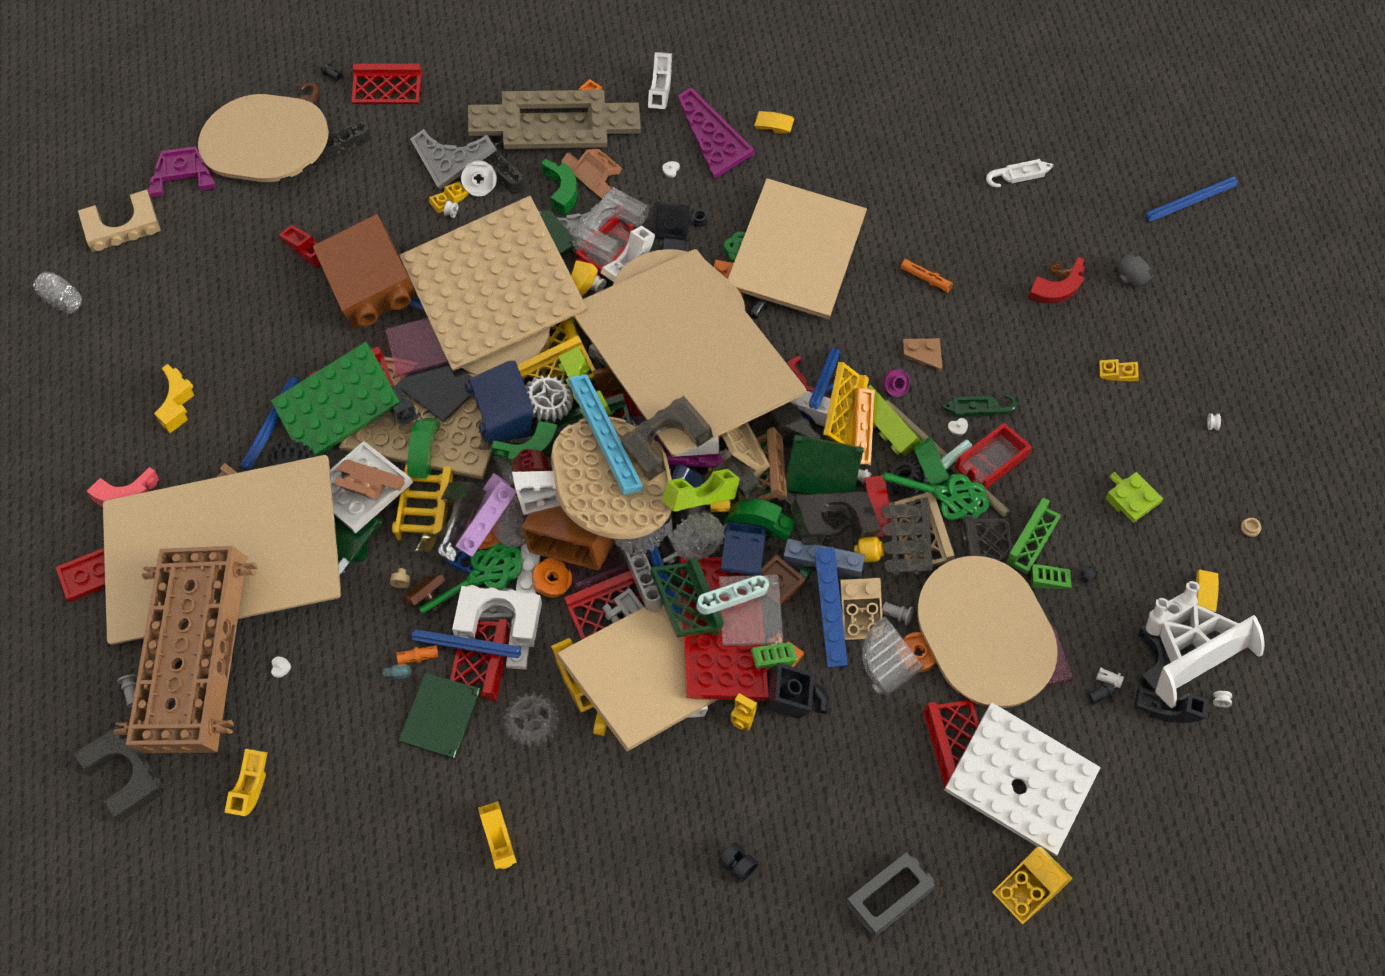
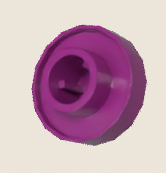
(896, 382)

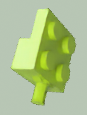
(1132, 496)

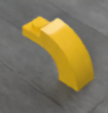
(249, 785)

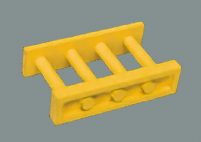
(439, 512)

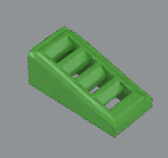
(1036, 582)
(785, 651)

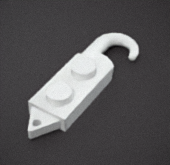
(1020, 172)

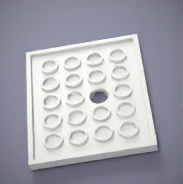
(1011, 750)

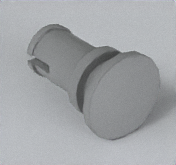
(900, 613)
(128, 686)

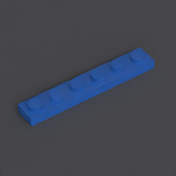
(831, 607)

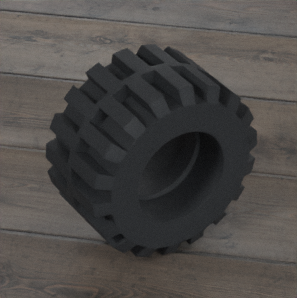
(288, 452)

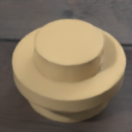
(1251, 527)

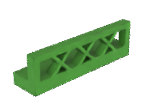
(1029, 531)

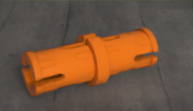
(417, 654)

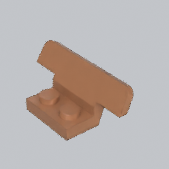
(593, 169)
(366, 479)

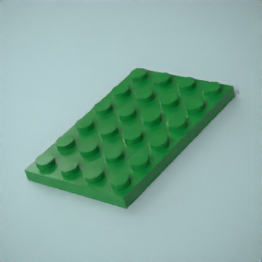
(336, 400)

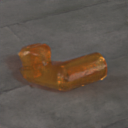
(1058, 271)

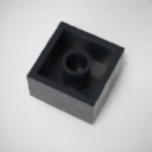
(789, 690)

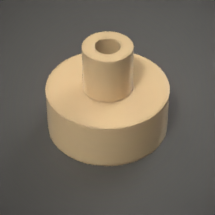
(400, 579)

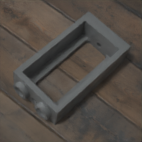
(876, 925)

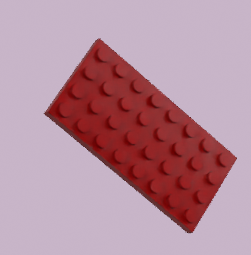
(716, 669)

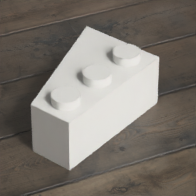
(535, 490)

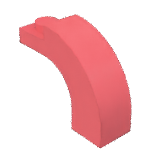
(102, 491)

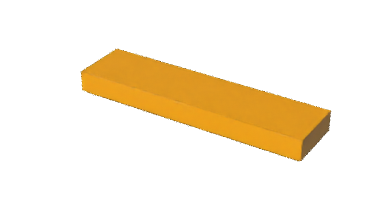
(863, 422)

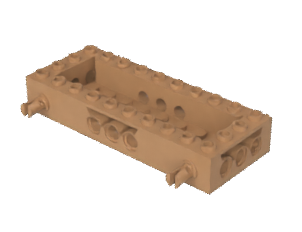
(203, 647)

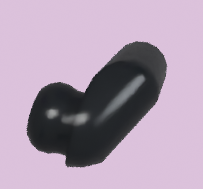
(822, 697)

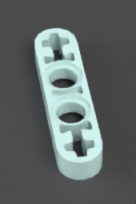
(734, 597)

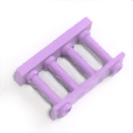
(492, 506)

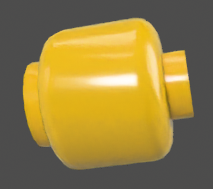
(871, 548)

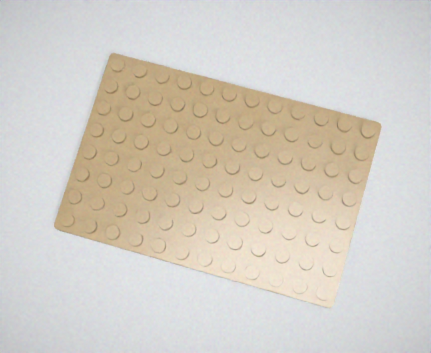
(688, 337)
(269, 514)

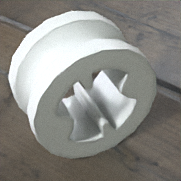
(450, 209)
(598, 284)
(1214, 421)
(1222, 698)

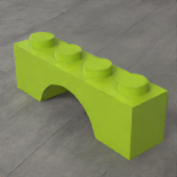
(574, 364)
(719, 487)

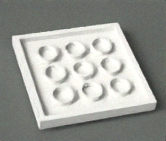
(356, 509)

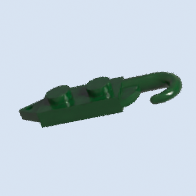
(978, 406)

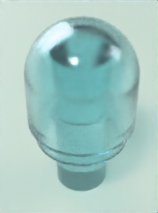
(398, 671)

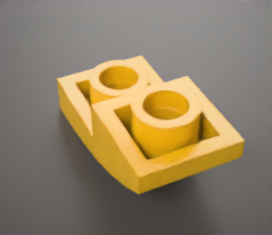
(777, 122)
(453, 193)
(1119, 371)
(1208, 589)
(743, 713)

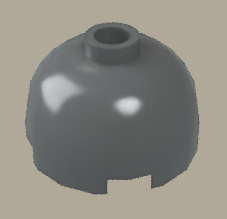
(1134, 270)

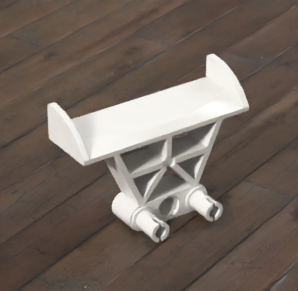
(1166, 622)

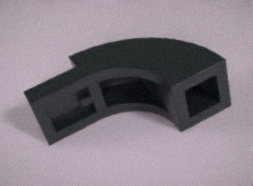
(1187, 710)

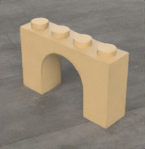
(141, 224)

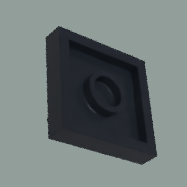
(670, 221)

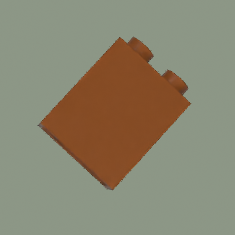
(365, 272)
(560, 538)

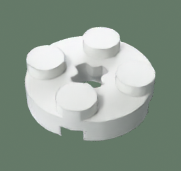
(471, 184)

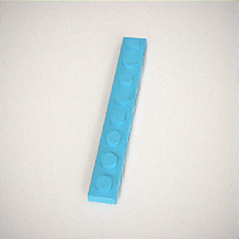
(605, 434)

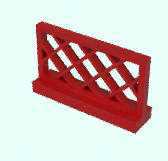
(390, 72)
(594, 593)
(496, 662)
(938, 735)

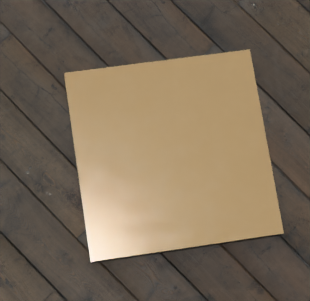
(492, 283)

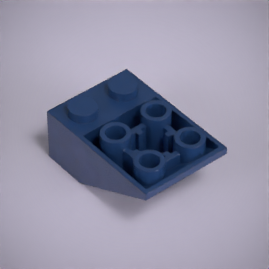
(743, 548)

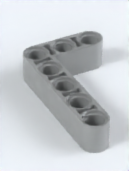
(643, 574)

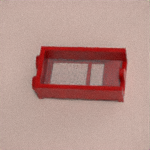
(614, 230)
(993, 456)

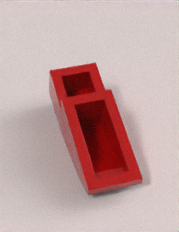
(301, 243)
(879, 498)

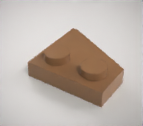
(924, 352)

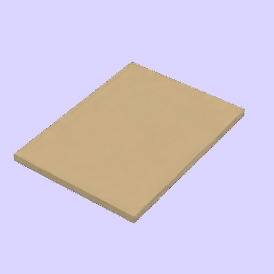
(797, 248)
(453, 446)
(634, 675)

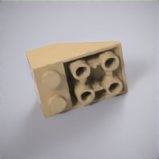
(860, 606)

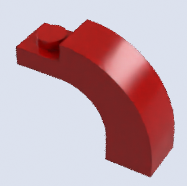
(1054, 292)

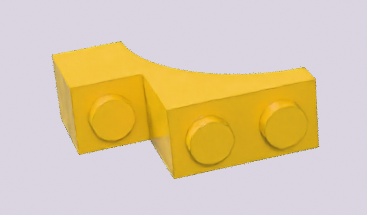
(172, 412)

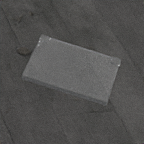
(754, 620)

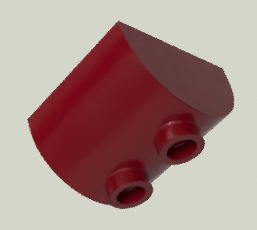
(531, 460)

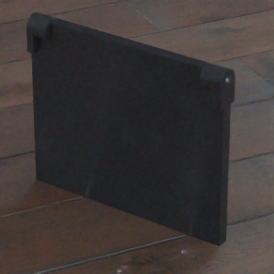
(437, 389)

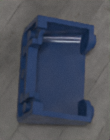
(502, 402)

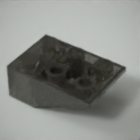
(789, 423)

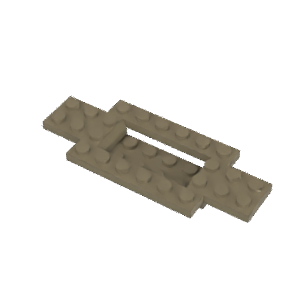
(553, 129)

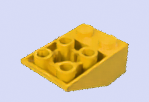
(1032, 885)

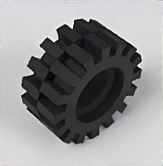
(903, 469)

